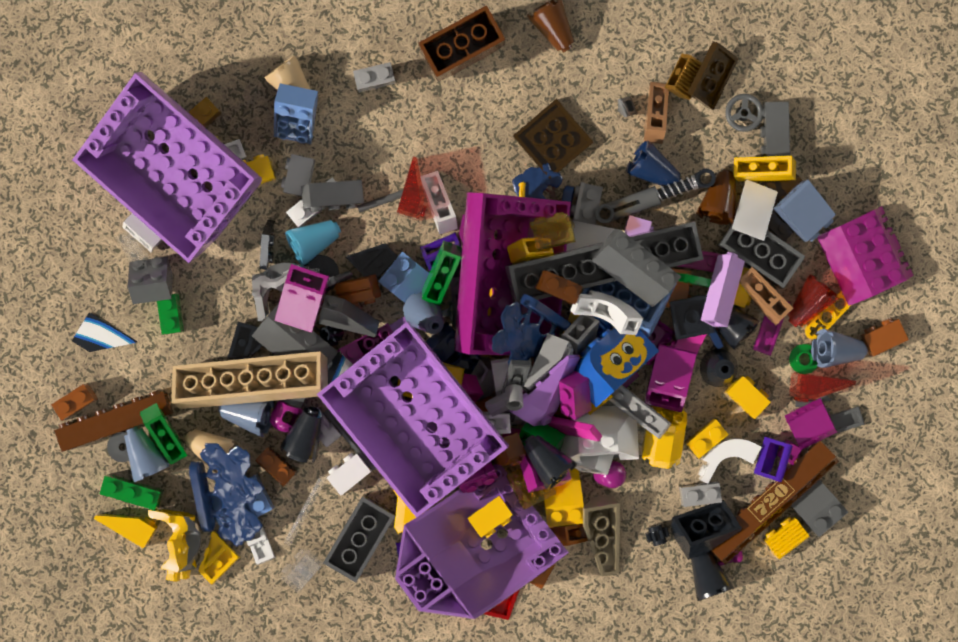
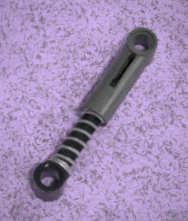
(652, 197)

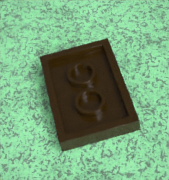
(713, 75)

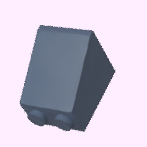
(805, 211)

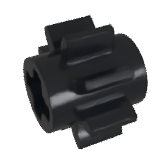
(331, 335)
(657, 534)

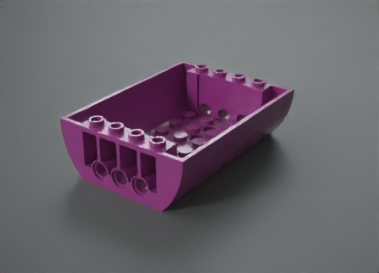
(482, 272)

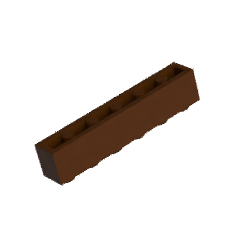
(110, 422)

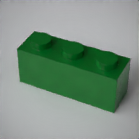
(441, 273)
(163, 433)
(131, 492)

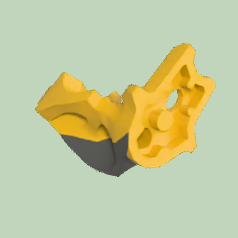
(182, 545)

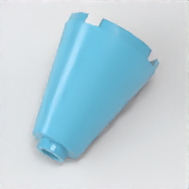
(312, 239)

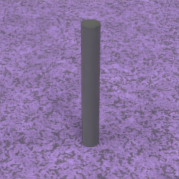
(380, 201)

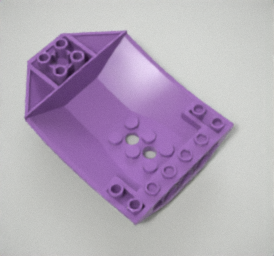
(449, 570)

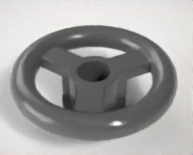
(737, 116)

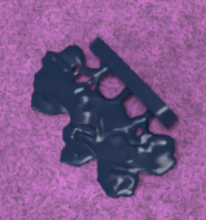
(525, 338)
(231, 487)

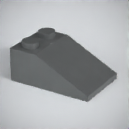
(819, 508)

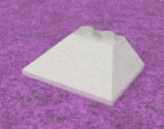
(617, 431)

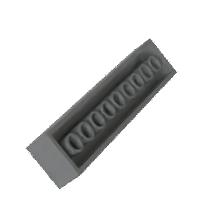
(671, 245)

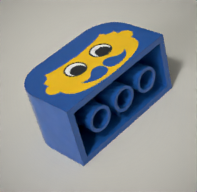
(613, 361)

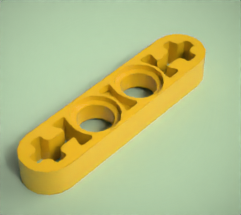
(836, 314)

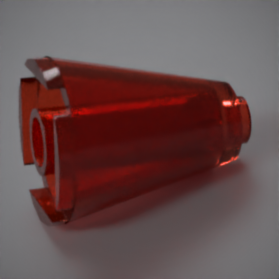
(811, 301)

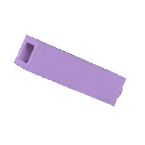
(722, 290)

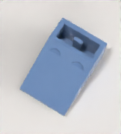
(295, 113)

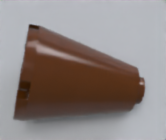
(553, 24)
(720, 200)

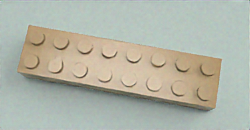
(249, 380)

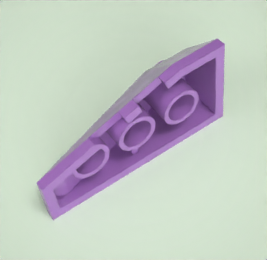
(545, 399)

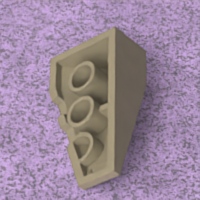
(602, 529)

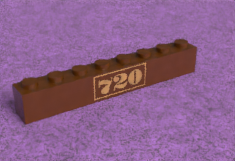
(777, 499)

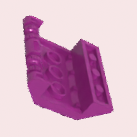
(864, 256)

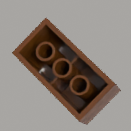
(462, 43)

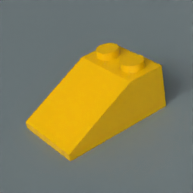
(567, 503)

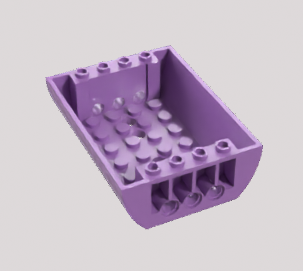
(159, 183)
(396, 430)

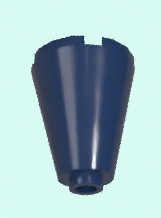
(652, 166)

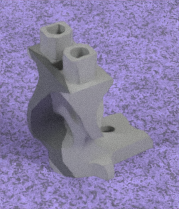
(271, 278)

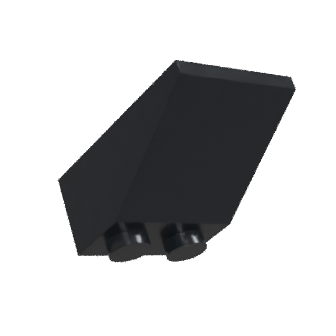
(704, 528)

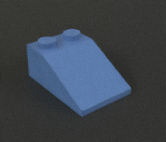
(404, 277)
(259, 507)

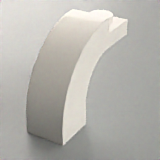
(609, 308)
(727, 448)

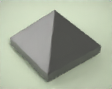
(626, 107)

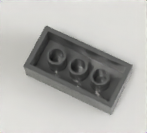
(770, 258)
(359, 538)

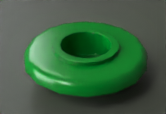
(795, 363)

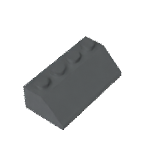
(635, 267)
(286, 340)

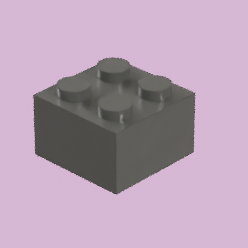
(150, 280)

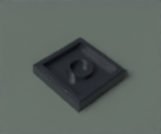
(687, 316)

